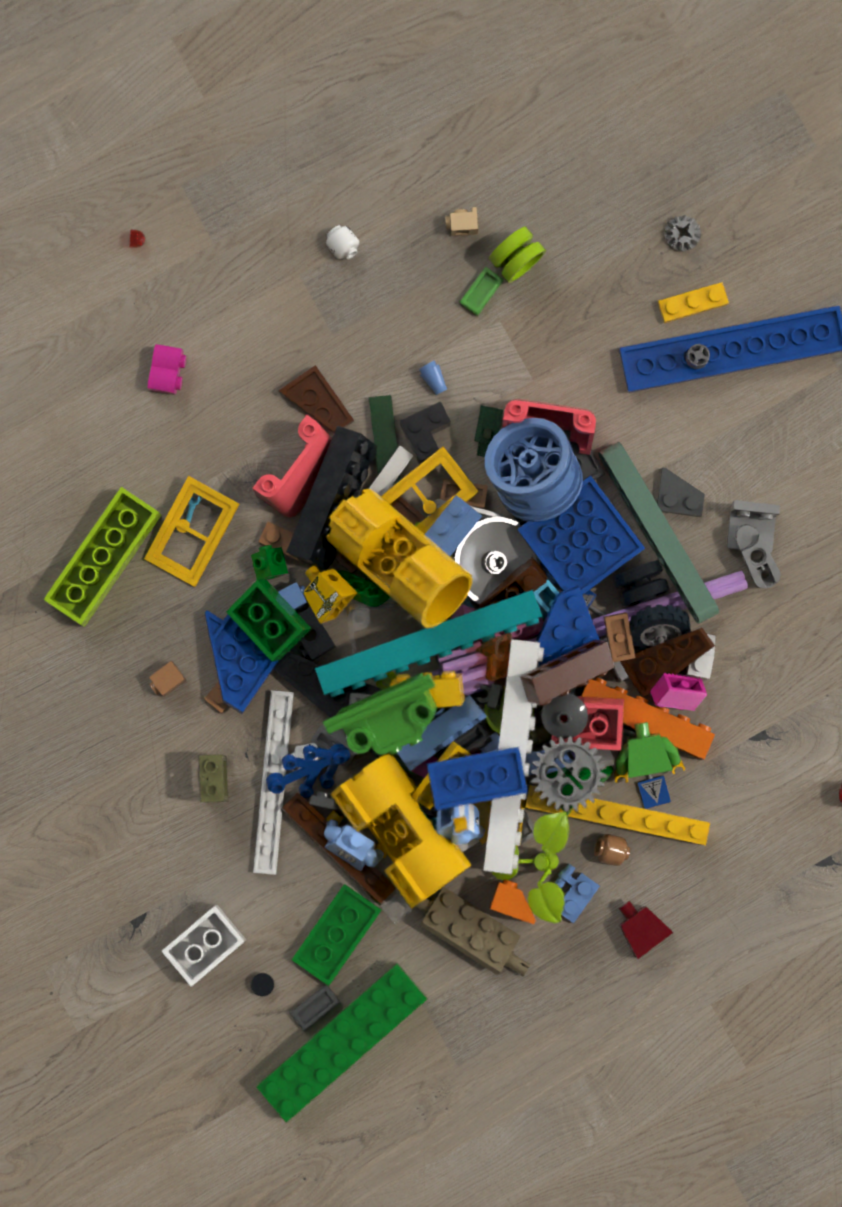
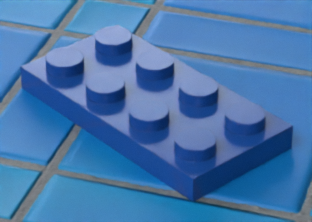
(477, 778)

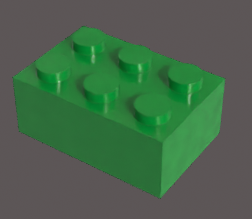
(268, 620)

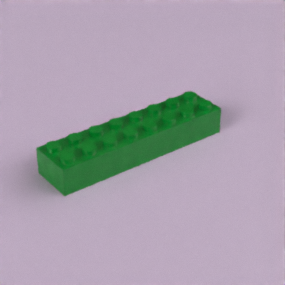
(341, 1042)

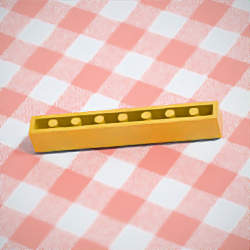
(629, 818)

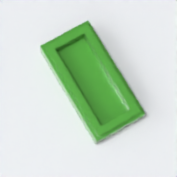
(481, 291)

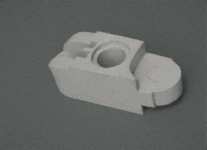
(748, 541)

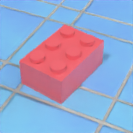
(604, 723)

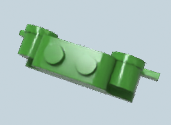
(387, 717)

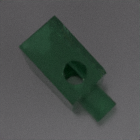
(488, 418)

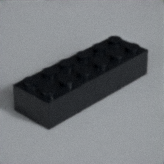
(338, 479)

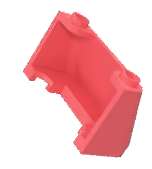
(574, 419)
(291, 493)

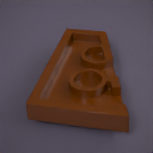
(318, 399)

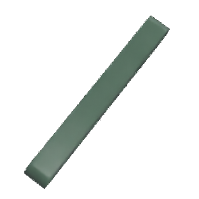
(658, 533)

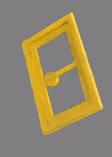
(442, 457)
(173, 520)

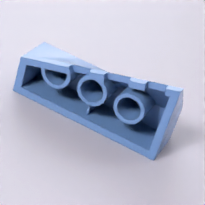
(453, 525)
(442, 731)

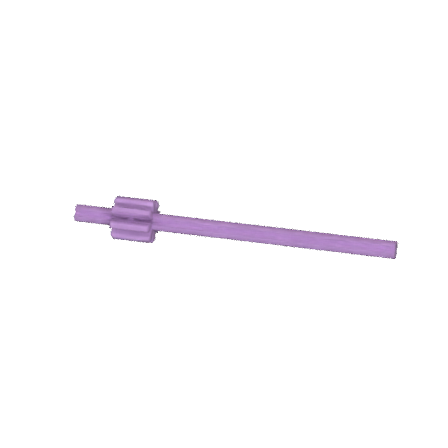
(473, 664)

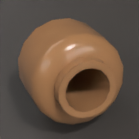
(611, 850)

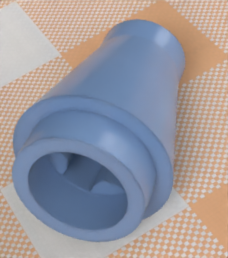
(433, 377)

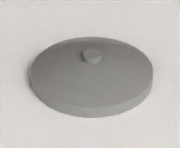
(492, 554)

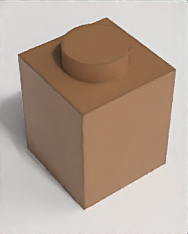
(166, 679)

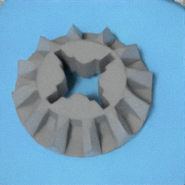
(684, 243)

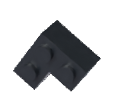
(420, 428)

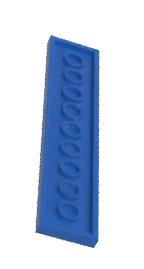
(734, 348)

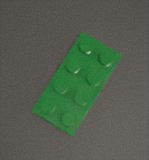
(336, 934)

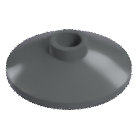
(570, 706)

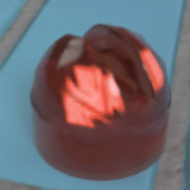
(136, 238)

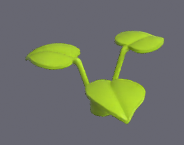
(547, 899)

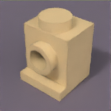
(462, 222)

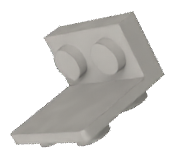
(758, 515)

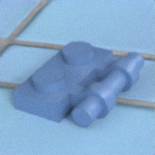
(578, 894)

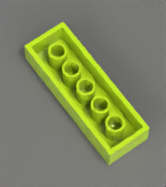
(102, 556)

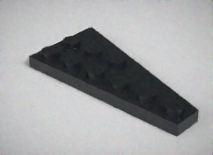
(303, 677)

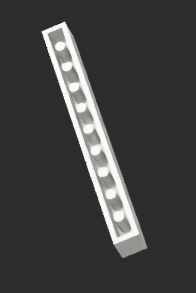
(514, 733)

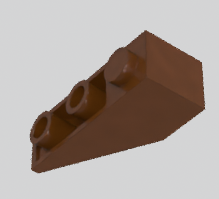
(524, 579)

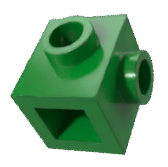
(269, 563)

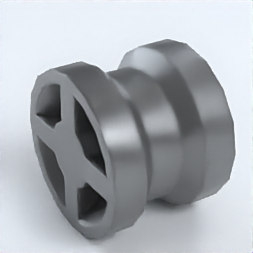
(699, 352)

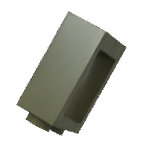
(216, 787)

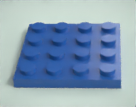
(583, 541)

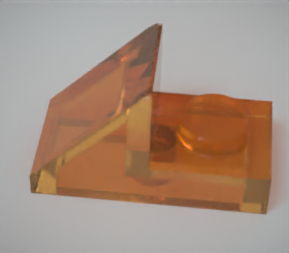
(498, 654)

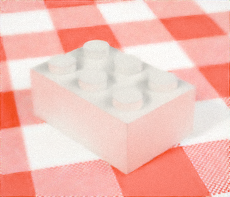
(204, 945)

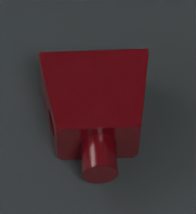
(642, 929)

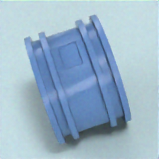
(524, 473)

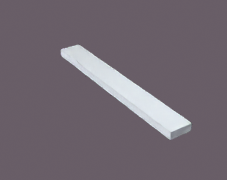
(270, 804)

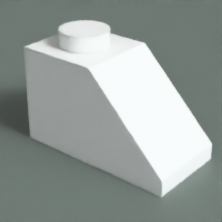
(702, 666)

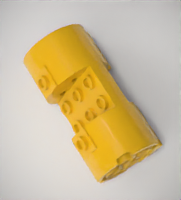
(399, 558)
(383, 802)

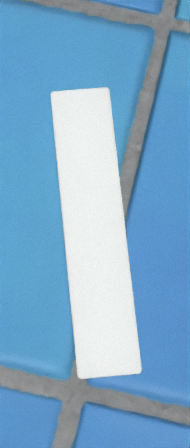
(391, 471)

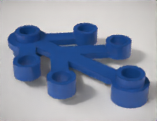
(331, 757)

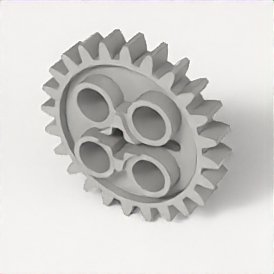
(553, 787)

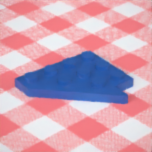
(566, 625)
(238, 662)

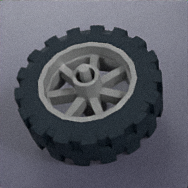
(658, 625)

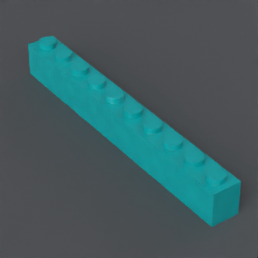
(428, 643)

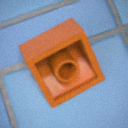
(511, 901)

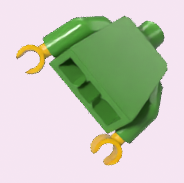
(646, 755)

